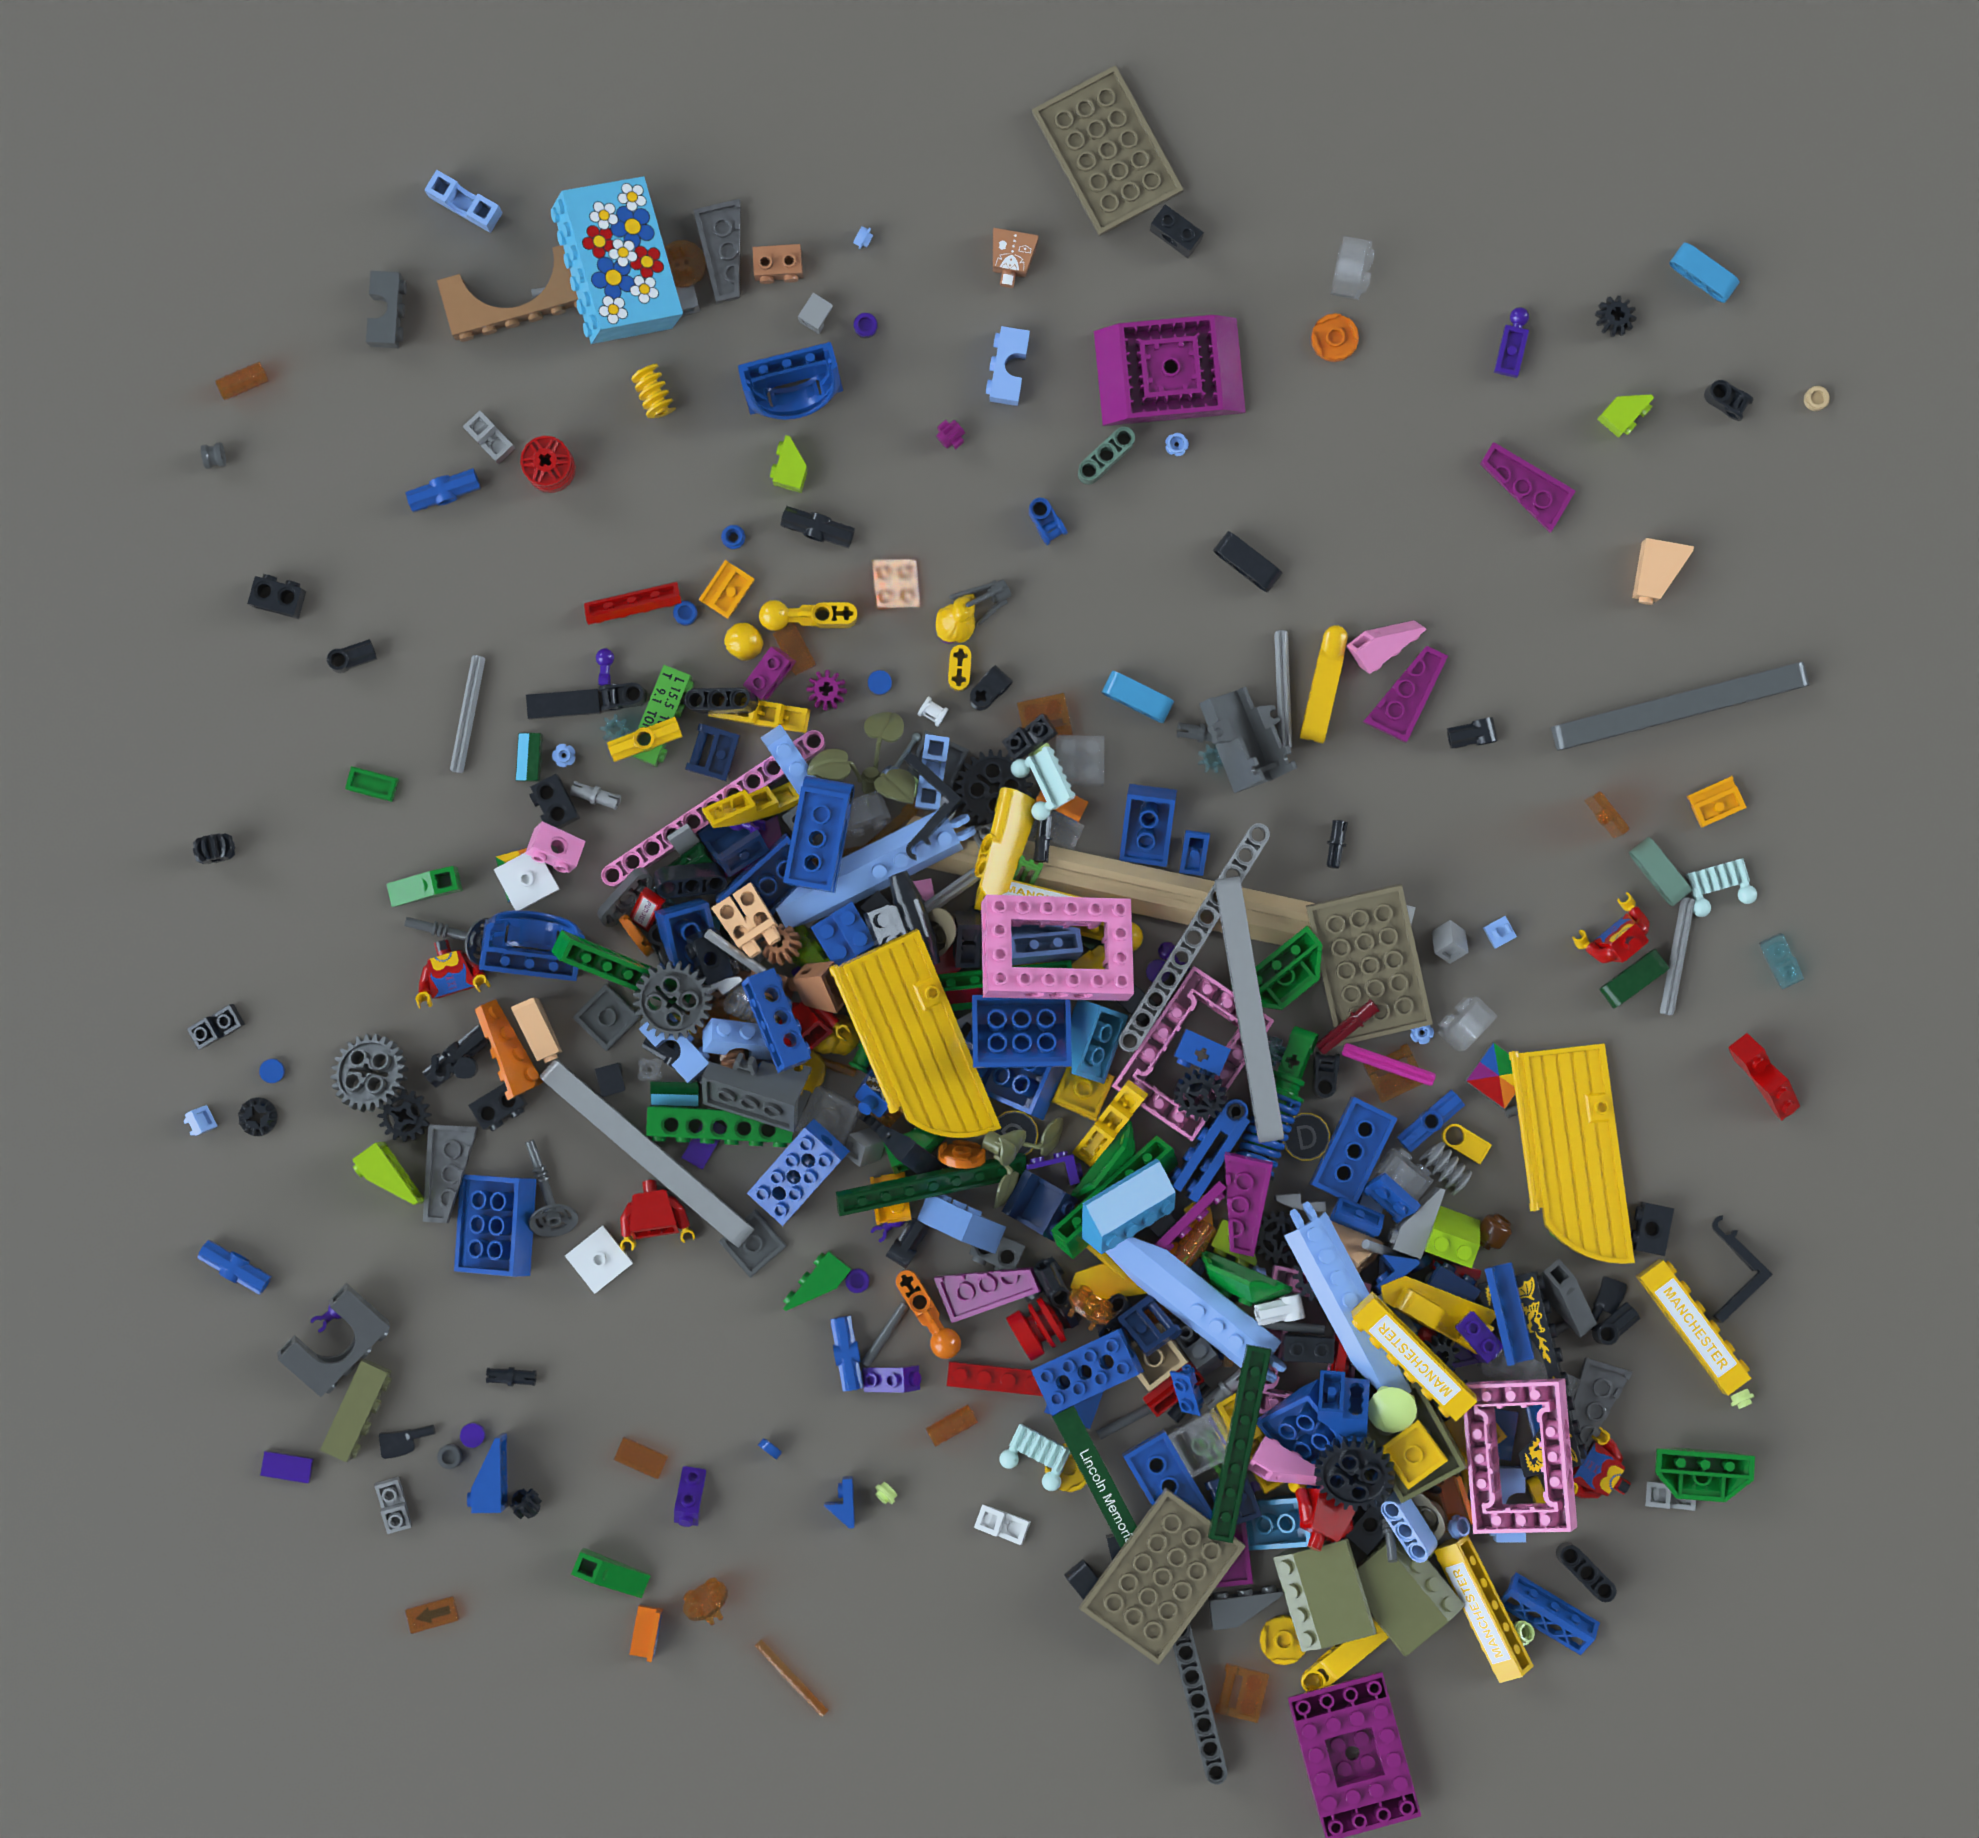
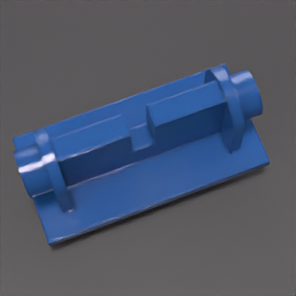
(1186, 1390)

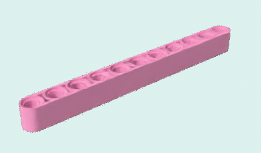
(740, 784)

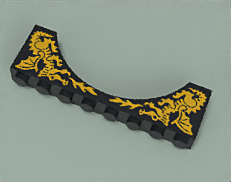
(1542, 1334)

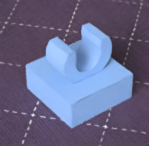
(1499, 932)
(200, 1120)

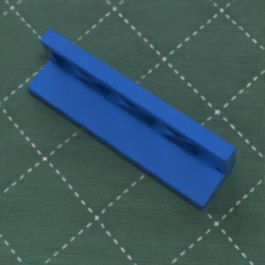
(1509, 1313)
(1552, 1611)

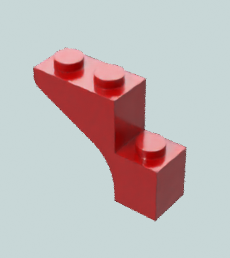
(1766, 1077)

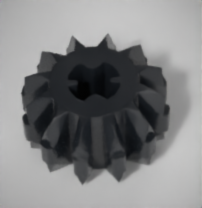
(1623, 313)
(214, 848)
(1446, 1349)

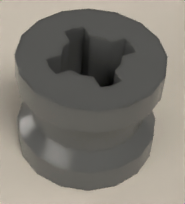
(213, 455)

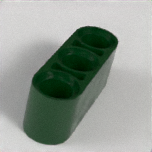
(1634, 978)

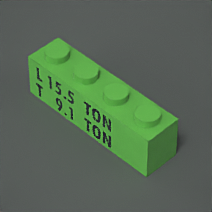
(663, 704)

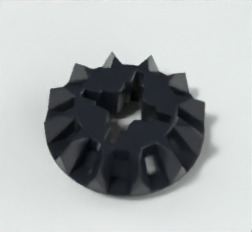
(267, 1121)

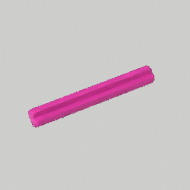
(1388, 1064)

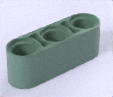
(1110, 444)
(1660, 871)

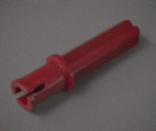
(1348, 1026)

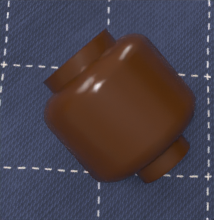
(1494, 1231)

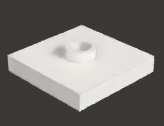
(526, 881)
(599, 1259)

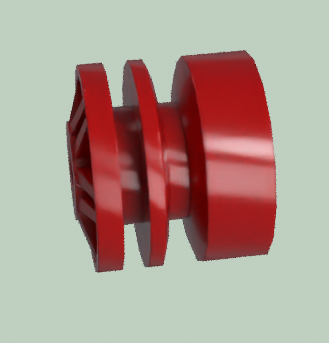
(545, 477)
(1036, 1328)

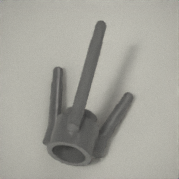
(996, 592)

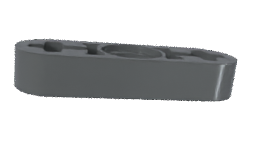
(619, 908)

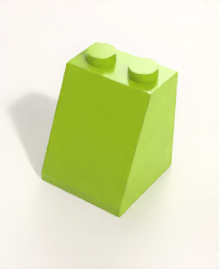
(1454, 1237)

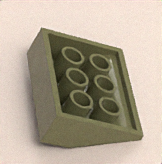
(1434, 1424)
(1324, 1595)
(1406, 1596)

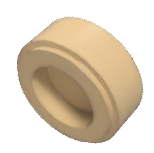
(1816, 398)

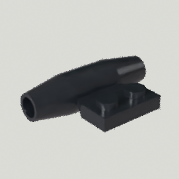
(906, 915)

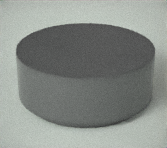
(450, 1456)

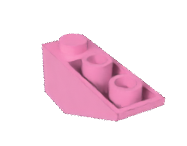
(1380, 644)
(1280, 1465)

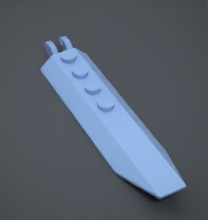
(869, 869)
(1339, 1292)
(1194, 1301)

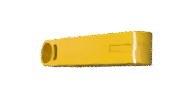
(1324, 684)
(1340, 1660)

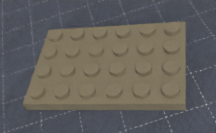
(1107, 150)
(1372, 957)
(1160, 1577)

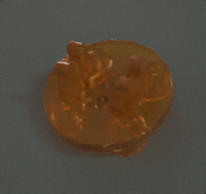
(685, 274)
(1090, 1306)
(705, 1601)

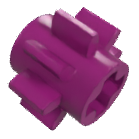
(950, 434)

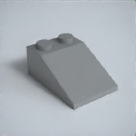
(1414, 1230)

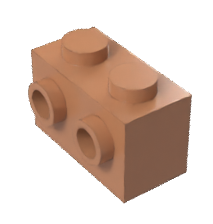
(777, 263)

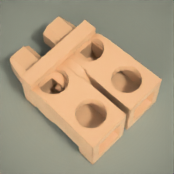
(748, 928)

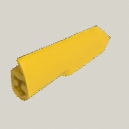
(1006, 841)
(1106, 1282)
(1433, 1307)

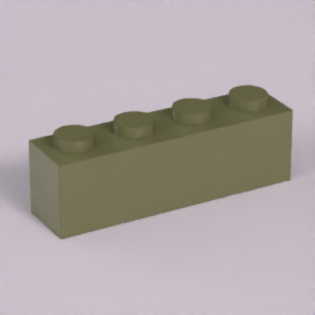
(356, 1410)

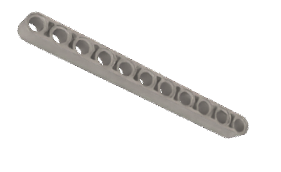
(1183, 945)
(1249, 1009)
(647, 1152)

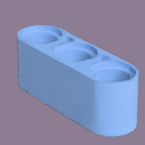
(1409, 1527)

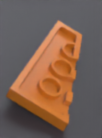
(512, 1058)

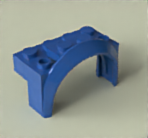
(795, 401)
(526, 930)

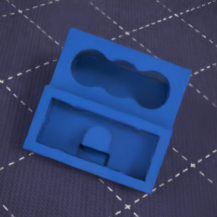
(1343, 1403)

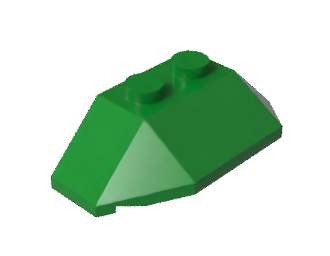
(1290, 970)
(1111, 1159)
(1241, 1281)
(1704, 1473)

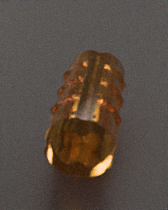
(241, 380)
(1195, 1242)
(951, 1425)

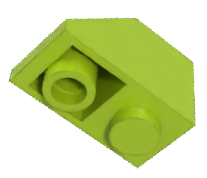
(1623, 411)
(791, 469)
(1220, 1242)

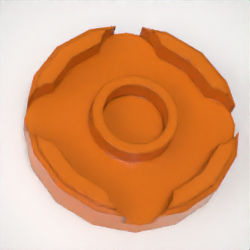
(1334, 337)
(636, 935)
(961, 1154)

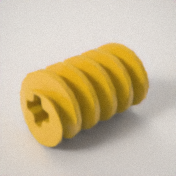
(651, 392)

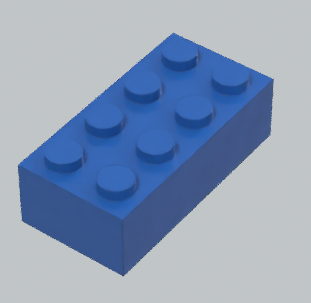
(766, 875)

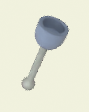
(916, 737)

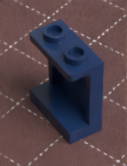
(733, 848)
(1038, 1204)
(1448, 1280)

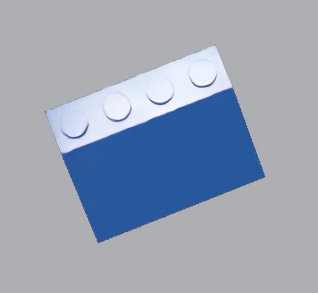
(1021, 1032)
(1024, 1087)
(495, 1225)
(1297, 1425)

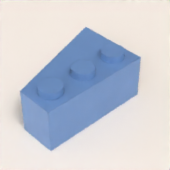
(1045, 944)
(961, 1223)

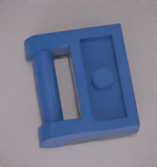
(1391, 1197)

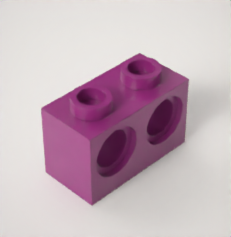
(769, 673)

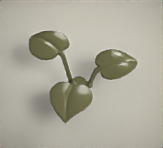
(896, 784)
(1006, 1148)

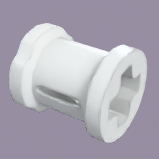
(933, 711)

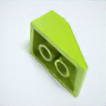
(384, 1170)

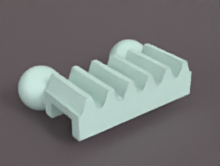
(1050, 780)
(1718, 878)
(1039, 1448)

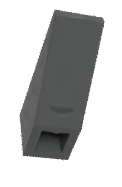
(1567, 1298)
(1196, 1348)
(1235, 1609)

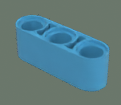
(1704, 272)
(1137, 696)

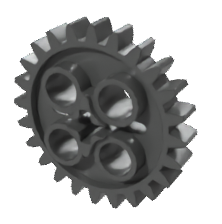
(686, 984)
(364, 1094)

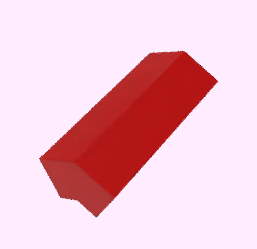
(1164, 1395)

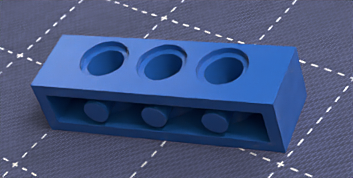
(773, 1033)

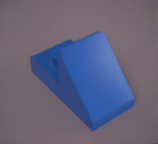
(1194, 852)
(1398, 1266)
(844, 1509)

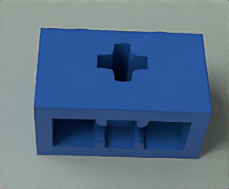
(1193, 1042)

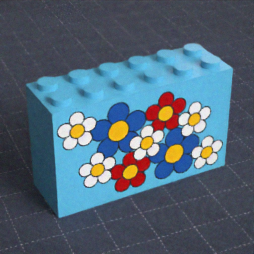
(616, 260)

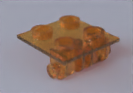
(895, 583)

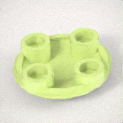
(1392, 1409)

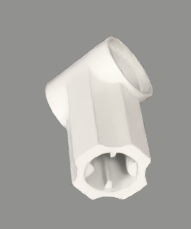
(1284, 1309)

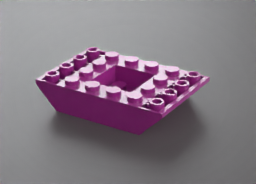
(1139, 388)
(1357, 1791)

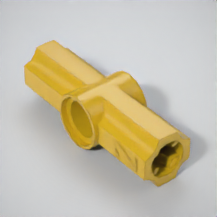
(629, 744)

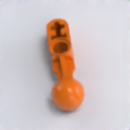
(944, 1341)

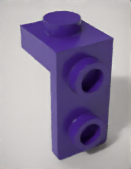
(1073, 1170)
(1479, 1338)
(891, 1379)
(689, 1496)

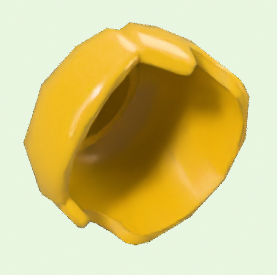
(743, 641)

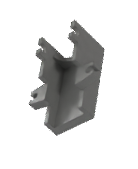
(1246, 739)
(757, 1092)

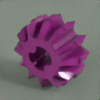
(832, 696)

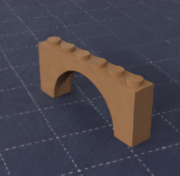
(471, 317)

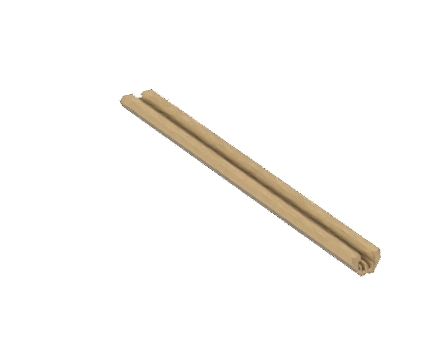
(1151, 890)

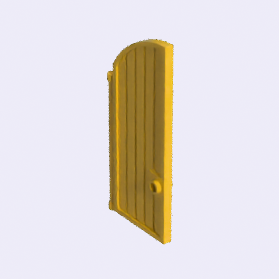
(914, 1039)
(1573, 1149)

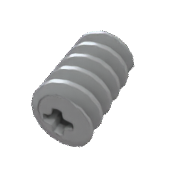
(1447, 1167)

